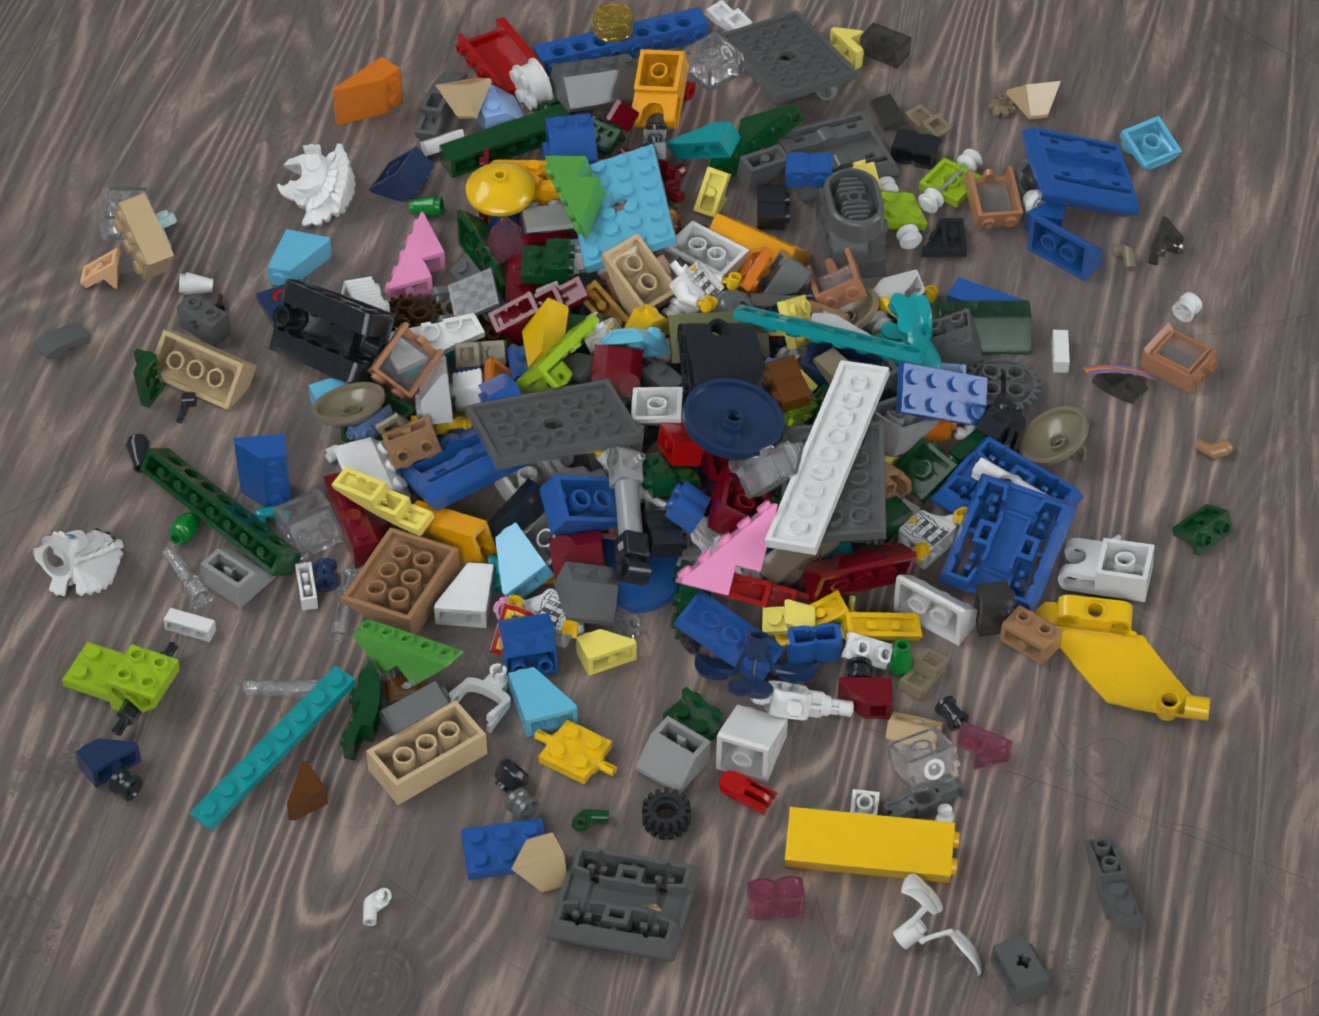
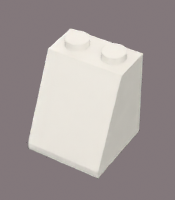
(750, 742)

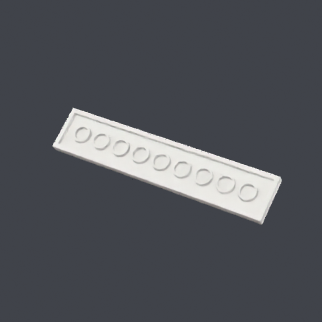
(827, 458)

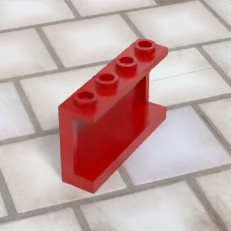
(495, 54)

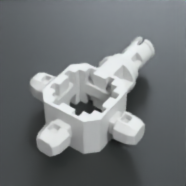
(799, 702)

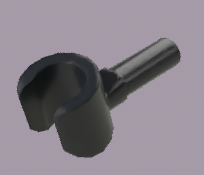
(187, 400)

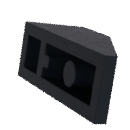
(522, 507)

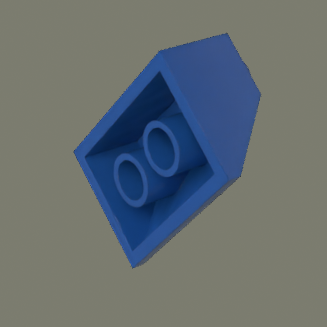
(1063, 248)
(263, 469)

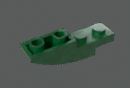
(366, 706)

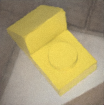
(848, 45)
(712, 192)
(780, 619)

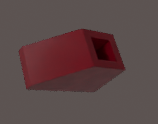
(869, 695)

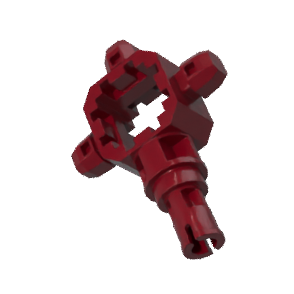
(672, 175)

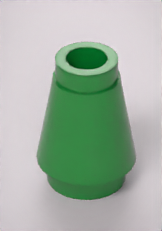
(431, 206)
(901, 658)

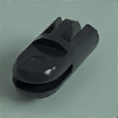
(1013, 432)

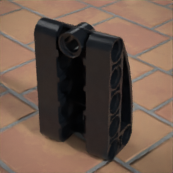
(330, 331)
(709, 356)

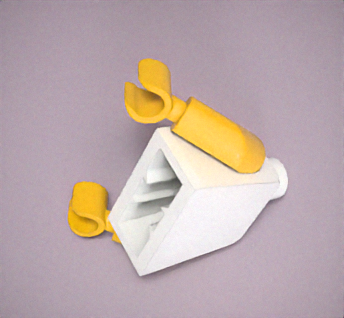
(905, 284)

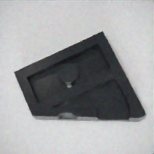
(946, 239)

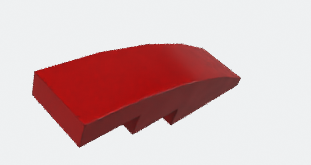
(762, 592)

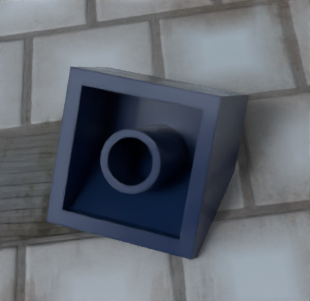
(403, 176)

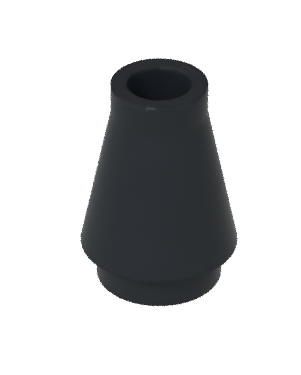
(137, 448)

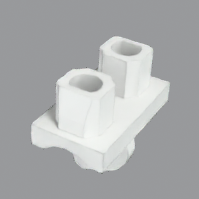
(862, 646)

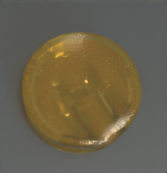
(612, 22)

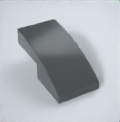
(58, 341)

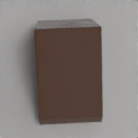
(307, 793)

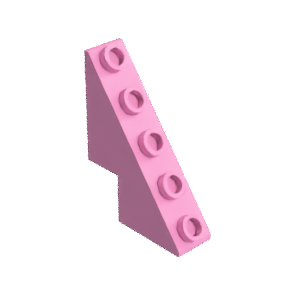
(419, 259)
(741, 549)

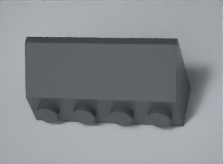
(594, 82)

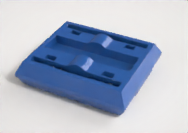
(1076, 169)
(455, 471)
(960, 485)
(1009, 542)

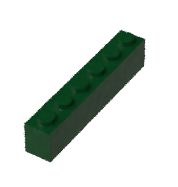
(503, 141)

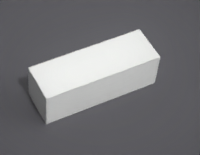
(431, 145)
(1060, 351)
(306, 586)
(189, 624)

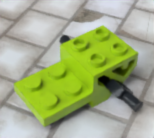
(128, 681)

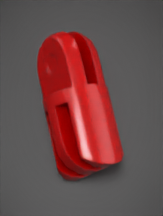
(746, 791)

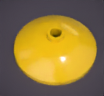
(500, 189)

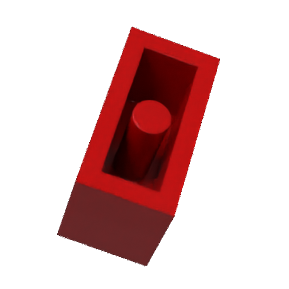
(678, 446)

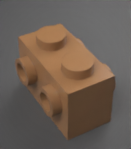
(411, 442)
(1031, 635)

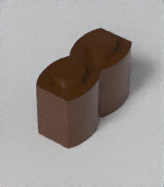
(786, 383)

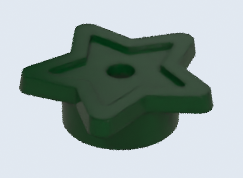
(546, 105)

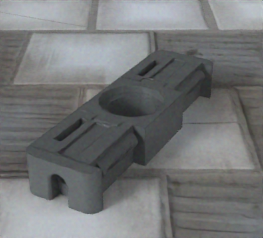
(908, 807)

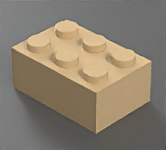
(143, 237)

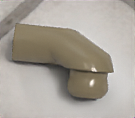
(1127, 253)

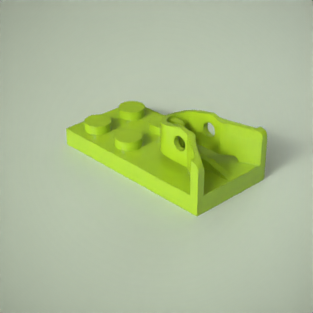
(550, 366)

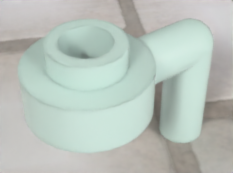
(166, 219)

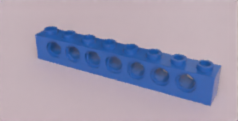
(648, 34)

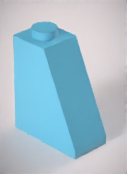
(298, 256)
(520, 563)
(539, 702)

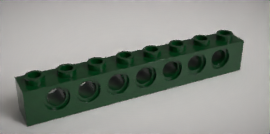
(220, 512)

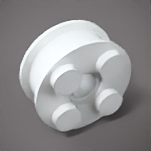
(531, 84)

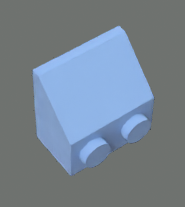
(498, 108)

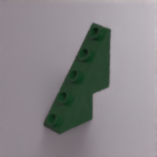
(758, 133)

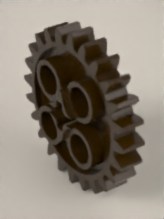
(414, 310)

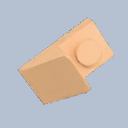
(105, 267)

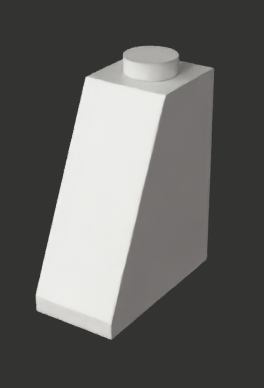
(467, 597)

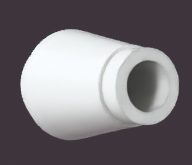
(195, 284)

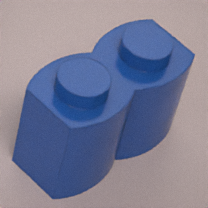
(807, 169)
(686, 506)
(813, 644)

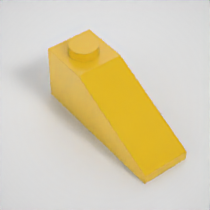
(647, 316)

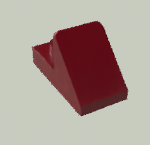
(622, 115)

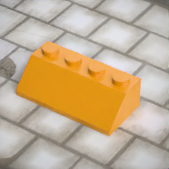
(754, 238)

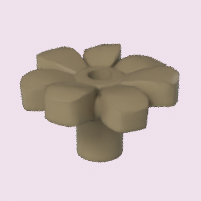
(1001, 106)

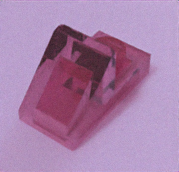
(989, 747)

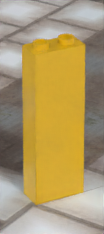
(871, 844)

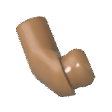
(1215, 450)

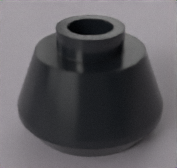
(510, 775)

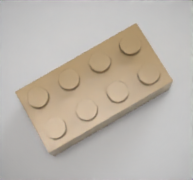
(426, 752)

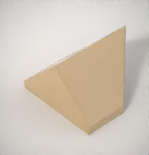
(465, 96)
(1034, 99)
(541, 863)

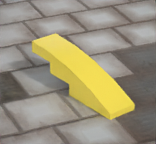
(382, 501)

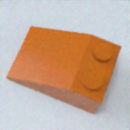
(368, 92)

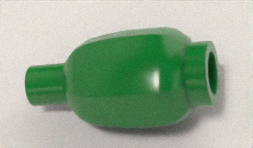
(184, 528)

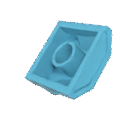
(1150, 143)
(649, 340)

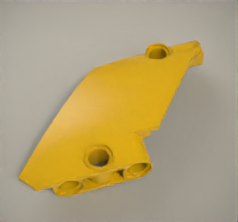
(1117, 660)

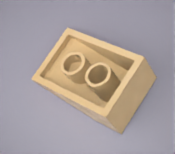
(637, 275)

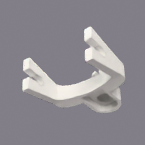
(493, 687)

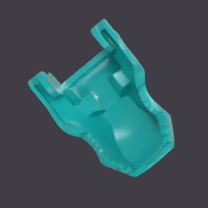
(912, 326)

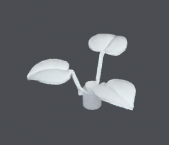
(914, 928)

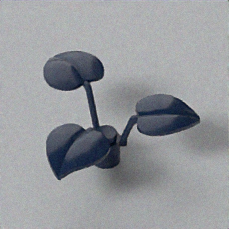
(756, 650)

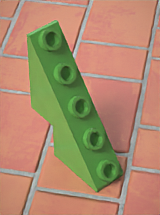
(577, 188)
(413, 654)

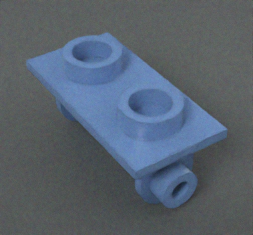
(367, 428)

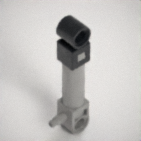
(631, 544)

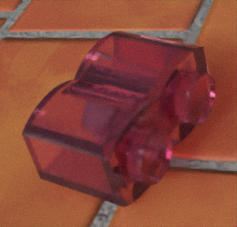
(775, 898)

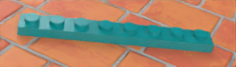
(837, 336)
(272, 748)

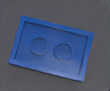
(494, 848)

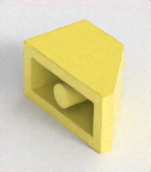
(604, 650)

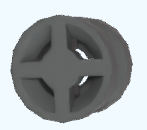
(522, 804)

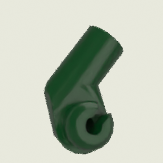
(588, 817)

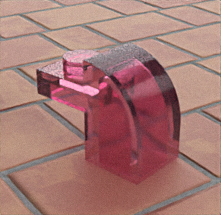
(505, 240)

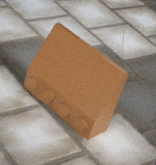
(403, 580)

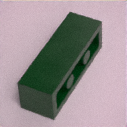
(967, 446)

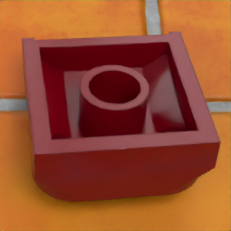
(619, 366)
(576, 548)

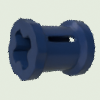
(326, 574)

